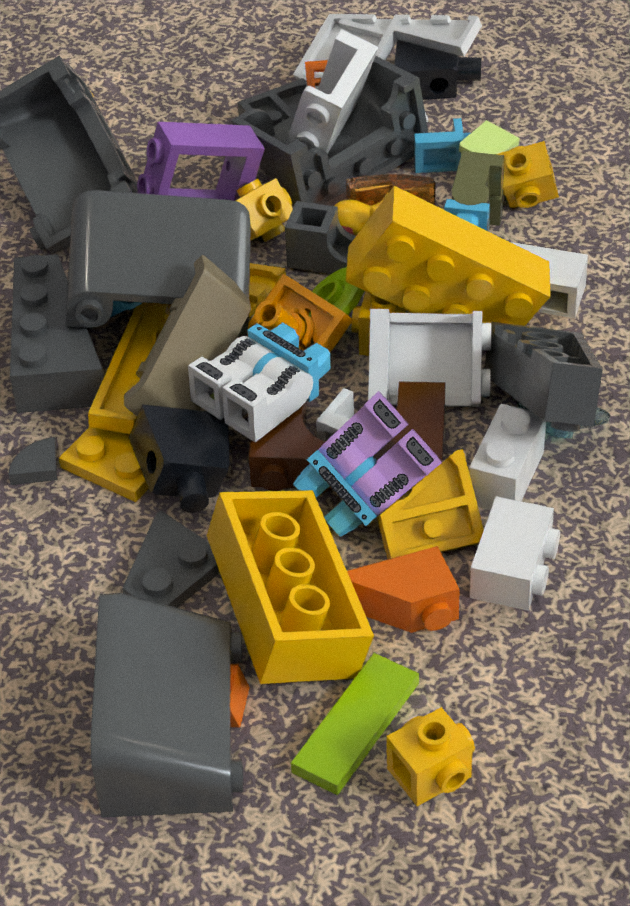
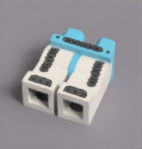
(259, 377)

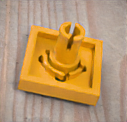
(291, 305)

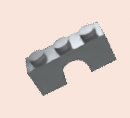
(316, 238)

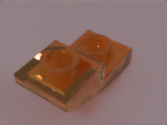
(374, 187)

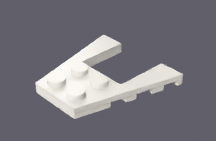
(437, 33)

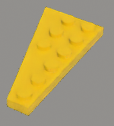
(135, 345)

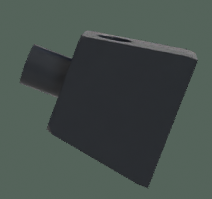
(436, 69)
(181, 453)

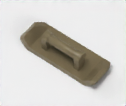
(197, 327)

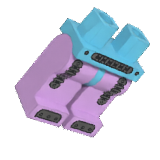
(353, 472)

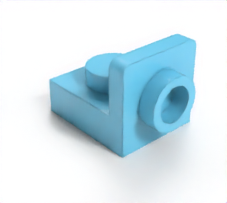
(439, 149)

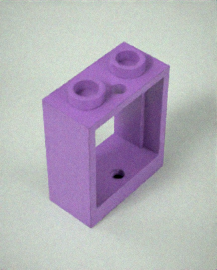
(170, 139)

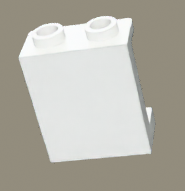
(327, 109)
(429, 350)

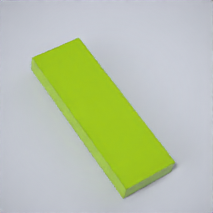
(355, 724)

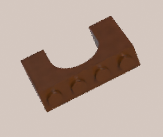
(284, 451)

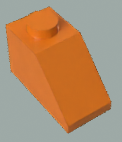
(409, 591)

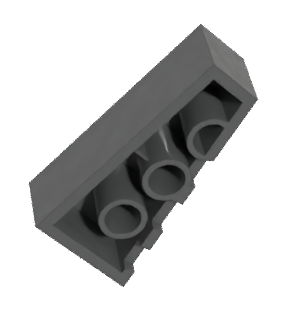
(546, 372)

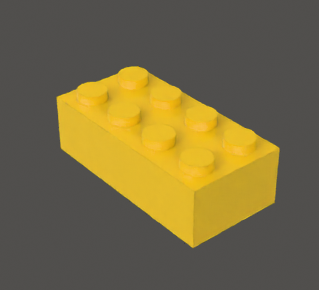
(444, 264)
(288, 587)

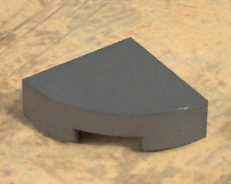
(35, 463)

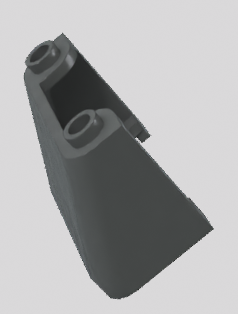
(371, 142)
(58, 148)
(147, 249)
(162, 710)

